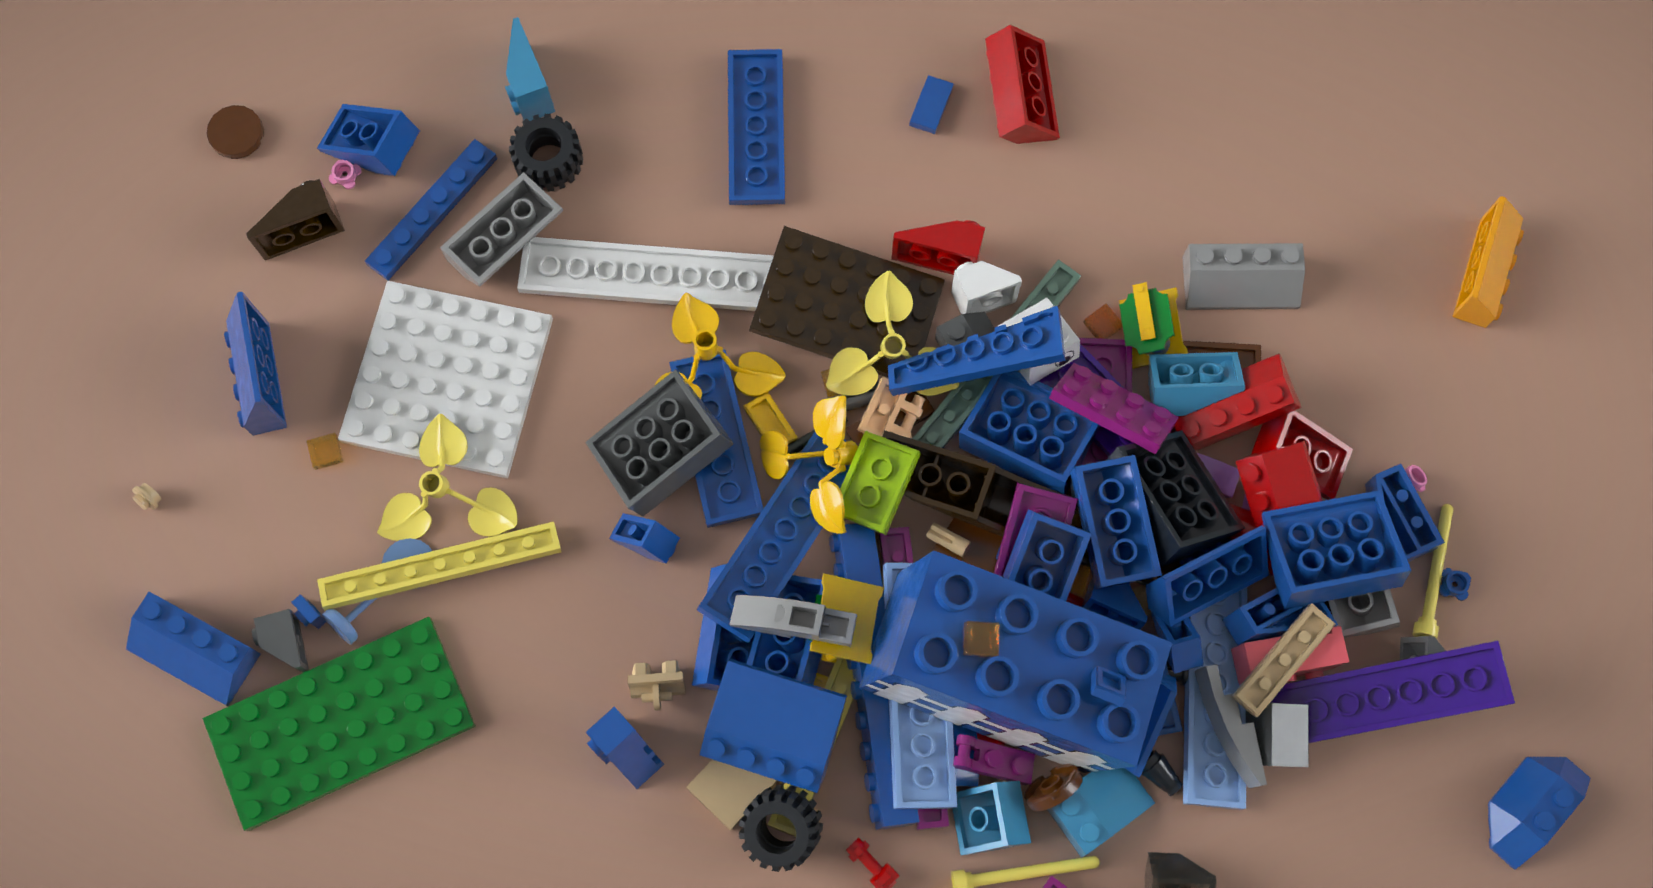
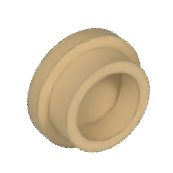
(146, 496)

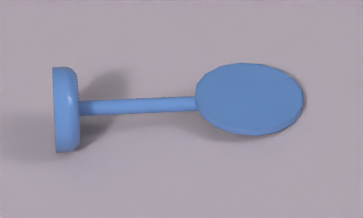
(398, 550)

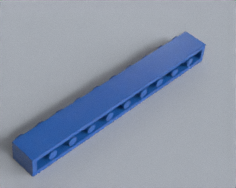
(859, 561)

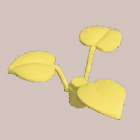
(850, 368)
(442, 445)

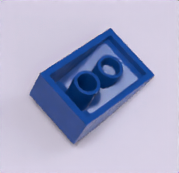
(370, 137)

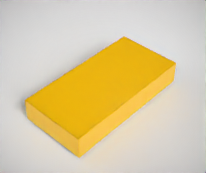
(768, 417)

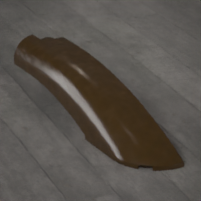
(967, 488)

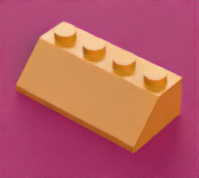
(1489, 264)

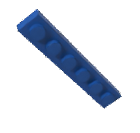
(431, 209)

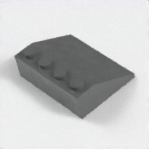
(658, 443)

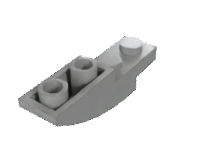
(793, 618)

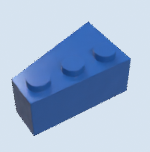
(1407, 512)
(1265, 618)
(620, 743)

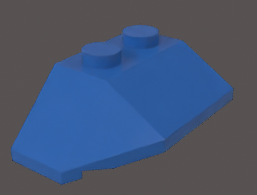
(1533, 806)

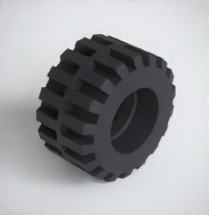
(545, 132)
(767, 847)

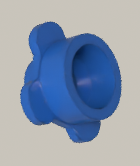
(1463, 583)

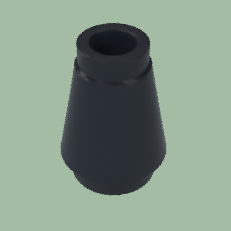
(1161, 773)

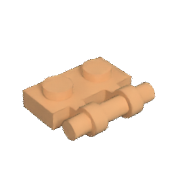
(884, 409)

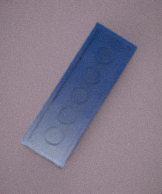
(756, 127)
(729, 482)

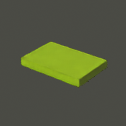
(877, 481)

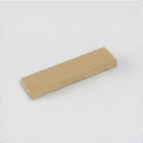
(1283, 660)

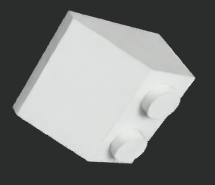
(984, 287)

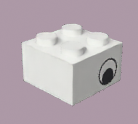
(1071, 344)

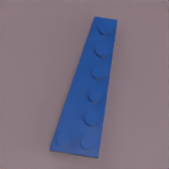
(1007, 349)

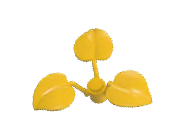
(697, 324)
(830, 424)

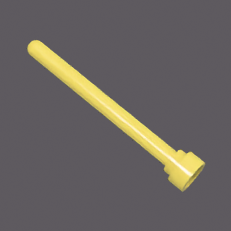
(1427, 624)
(964, 879)

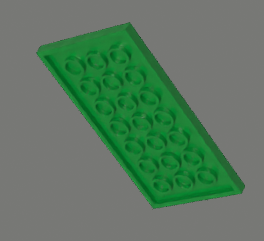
(338, 723)

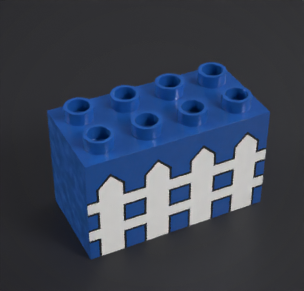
(1038, 684)

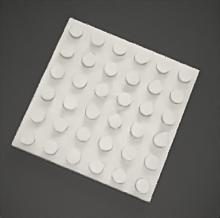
(449, 359)

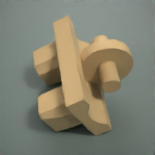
(656, 686)

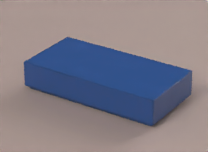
(931, 104)

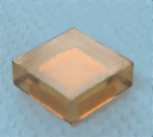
(1103, 322)
(981, 639)

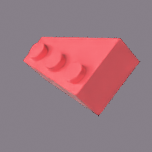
(1326, 656)

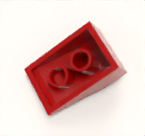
(940, 245)
(1326, 452)

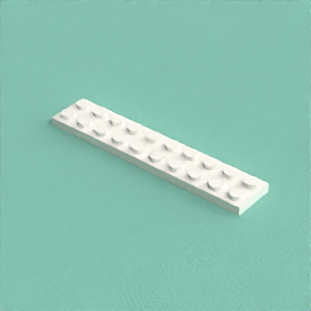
(642, 273)

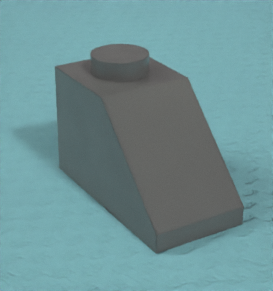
(963, 326)
(281, 637)

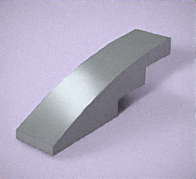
(1236, 738)

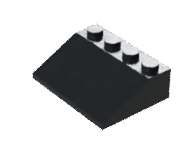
(1181, 499)

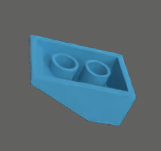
(526, 85)
(1193, 380)
(1100, 808)

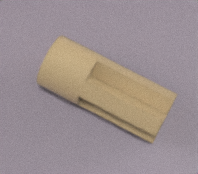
(948, 539)

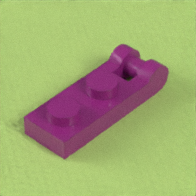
(994, 760)

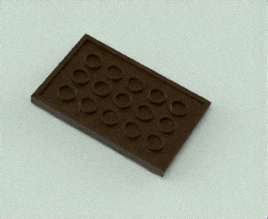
(819, 297)

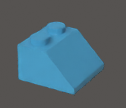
(991, 818)

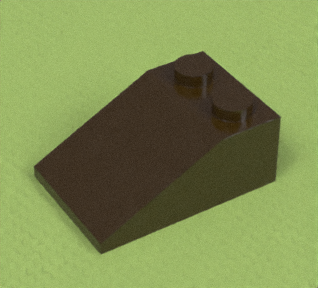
(296, 220)

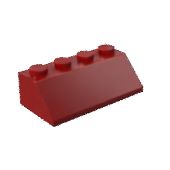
(1021, 86)
(1265, 398)
(1278, 481)

